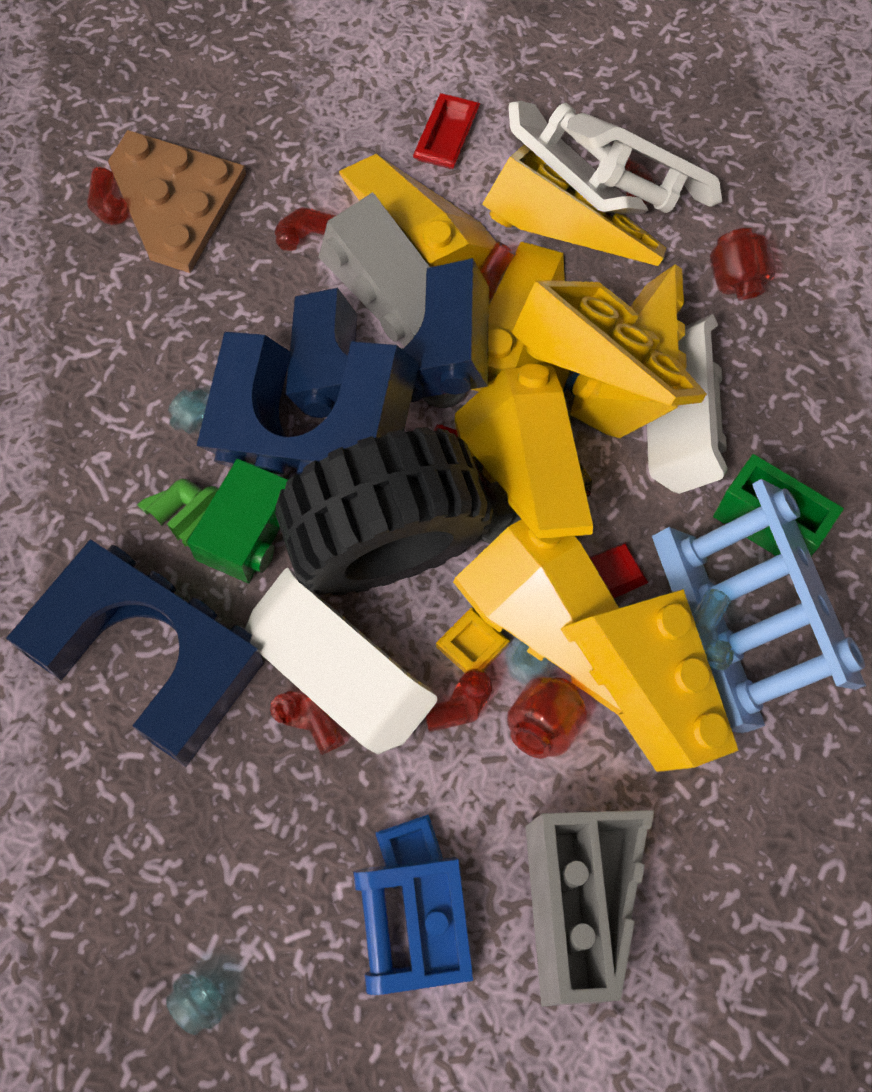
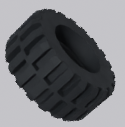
(382, 511)

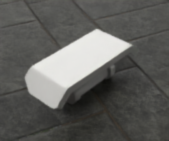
(595, 133)
(546, 143)
(690, 439)
(337, 666)

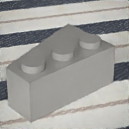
(378, 266)
(583, 901)

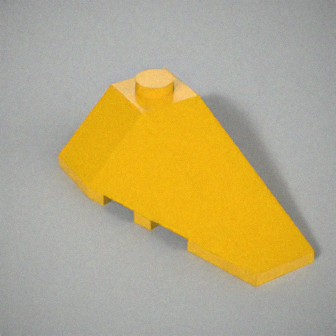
(543, 203)
(429, 221)
(528, 265)
(595, 335)
(618, 410)
(527, 445)
(534, 591)

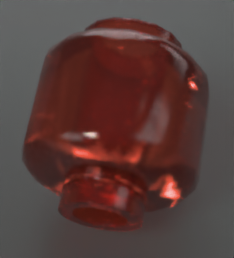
(742, 263)
(546, 717)

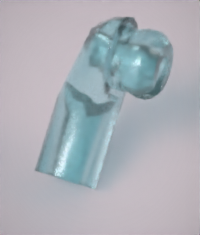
(707, 618)

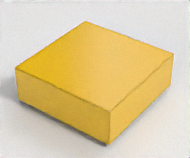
(472, 642)

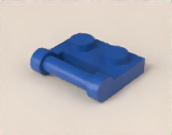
(433, 926)

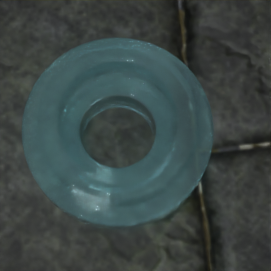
(187, 409)
(194, 1003)

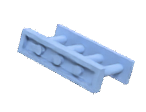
(683, 565)

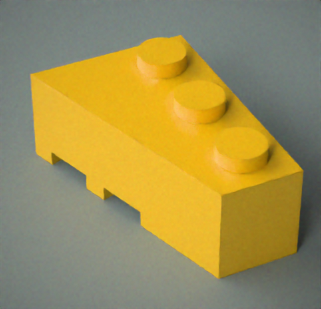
(659, 679)

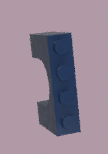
(447, 345)
(247, 390)
(105, 589)

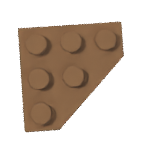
(173, 195)

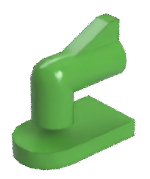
(167, 502)

